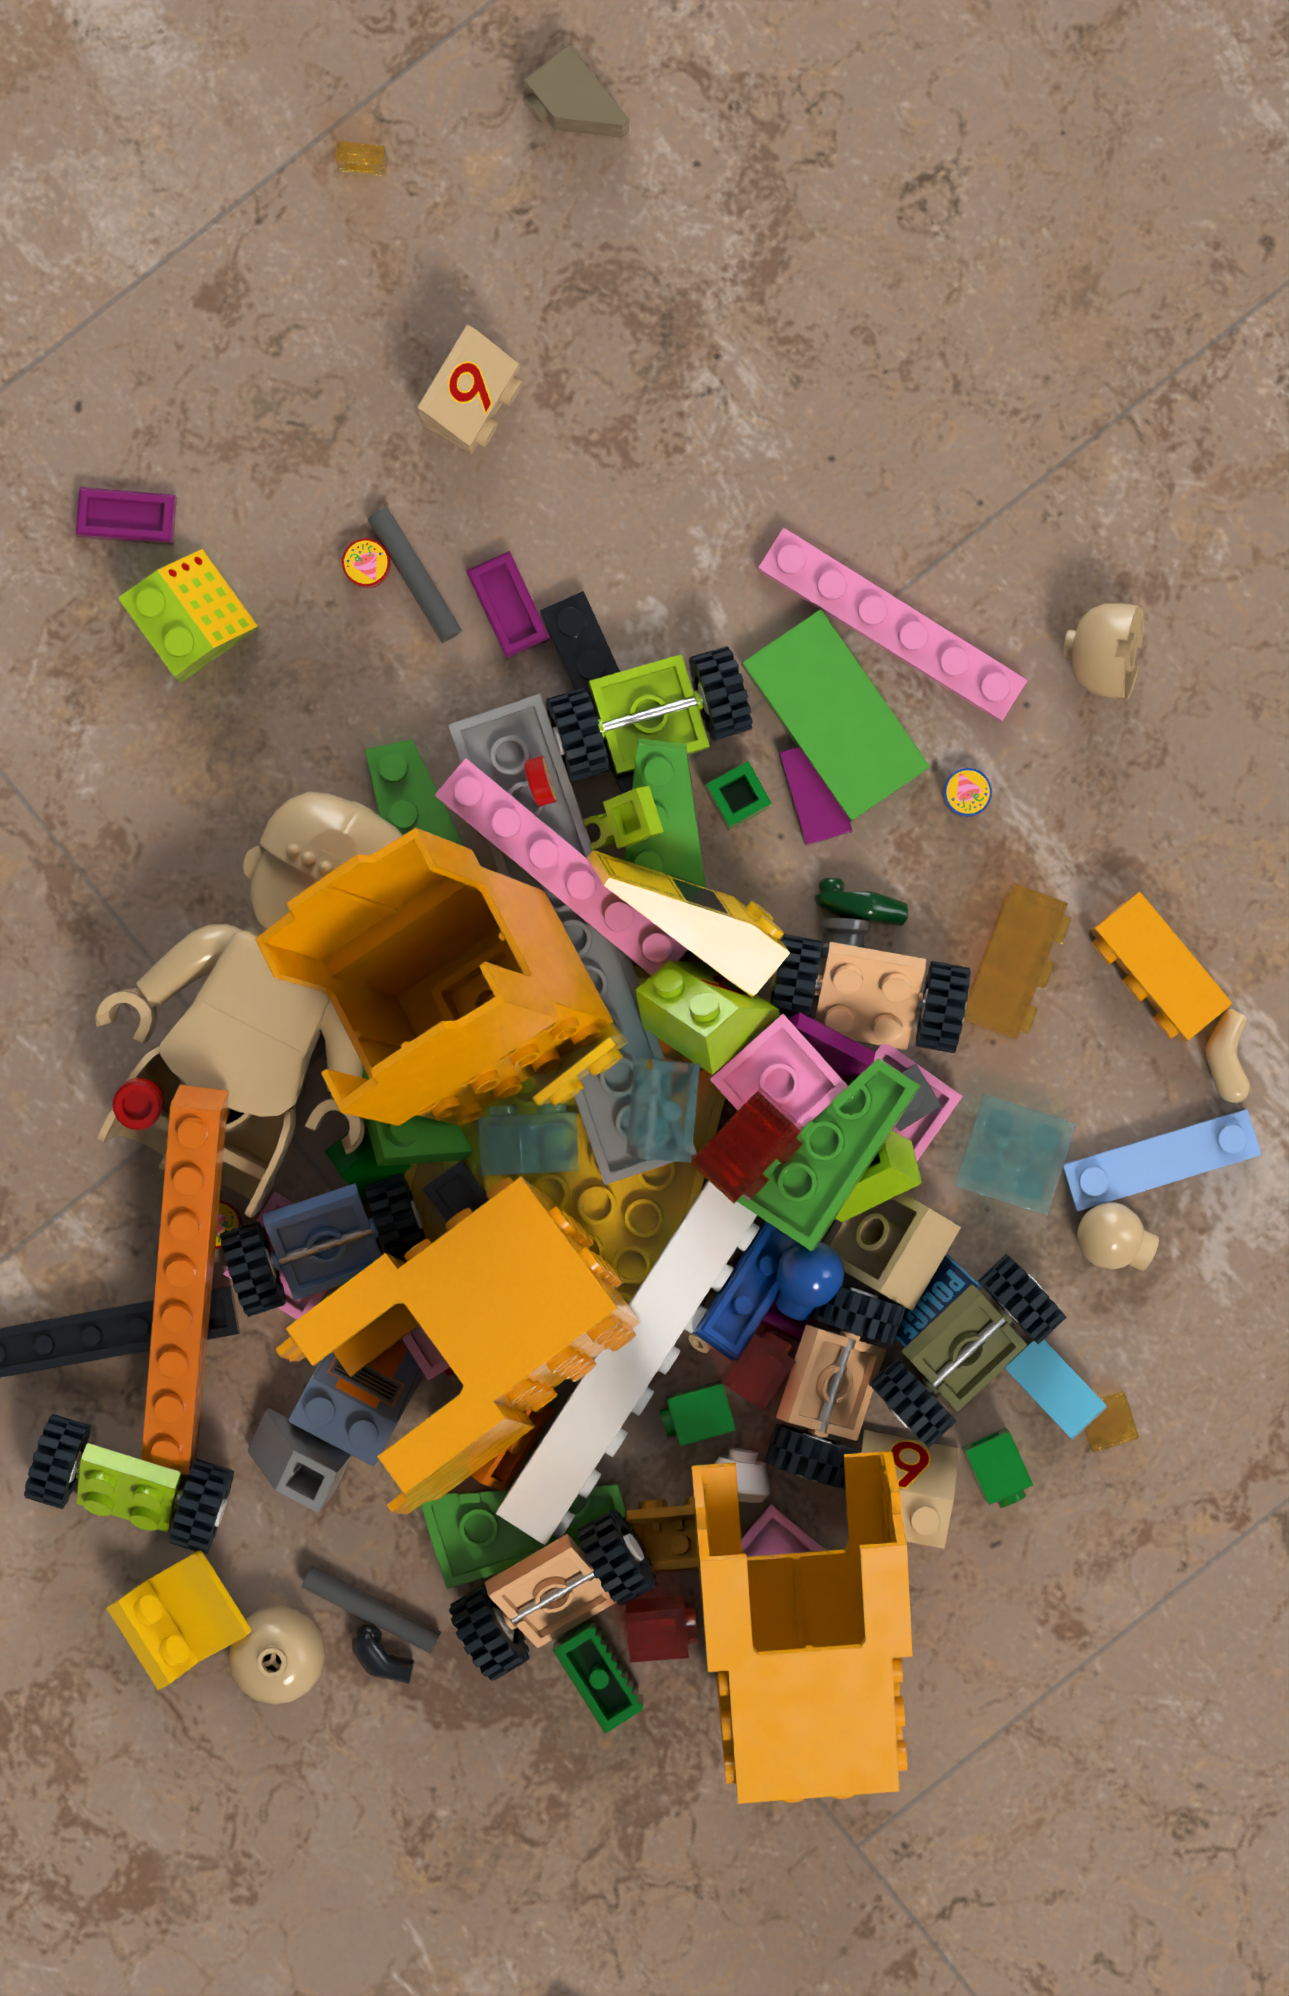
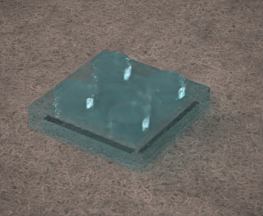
(1015, 1154)

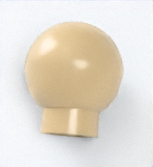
(1115, 1237)

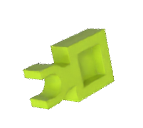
(627, 819)

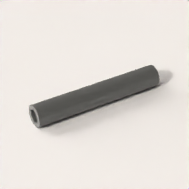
(414, 575)
(371, 1609)

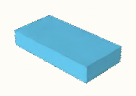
(1056, 1388)

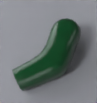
(860, 904)

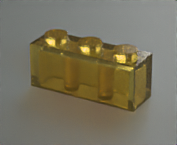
(1016, 962)

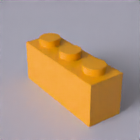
(1159, 968)

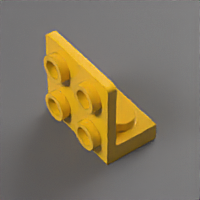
(565, 1080)
(178, 1618)

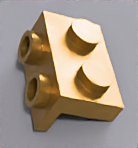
(666, 1534)

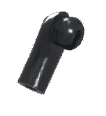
(376, 1660)

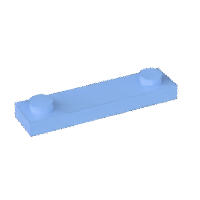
(1161, 1160)

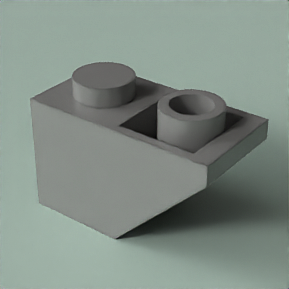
(297, 1461)

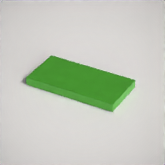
(835, 715)

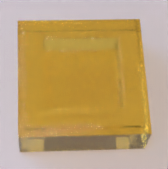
(361, 158)
(1113, 1425)

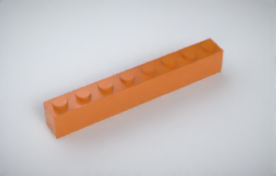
(184, 1276)

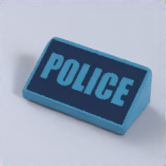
(943, 1289)

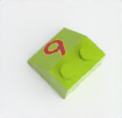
(701, 1012)

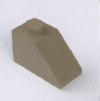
(573, 98)

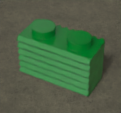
(598, 1675)

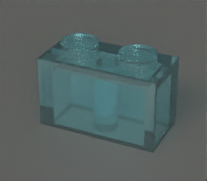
(663, 1108)
(528, 1142)

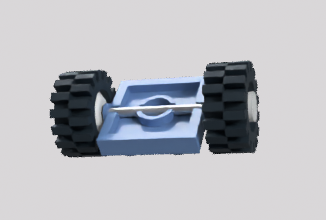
(320, 1242)

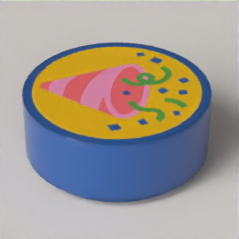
(967, 792)

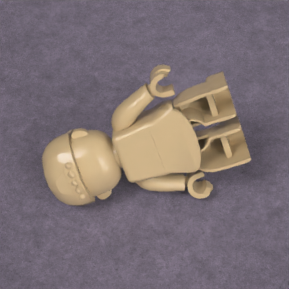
(245, 1024)

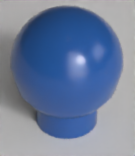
(807, 1279)

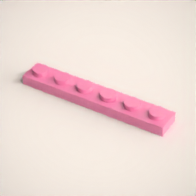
(892, 625)
(555, 866)

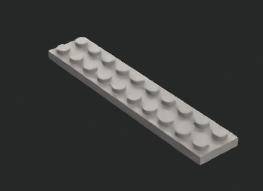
(499, 746)

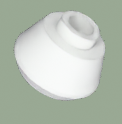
(751, 1475)

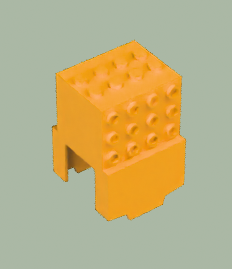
(439, 978)
(507, 1306)
(808, 1643)

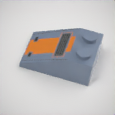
(361, 1409)

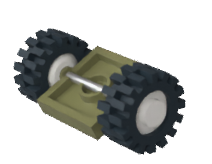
(966, 1348)

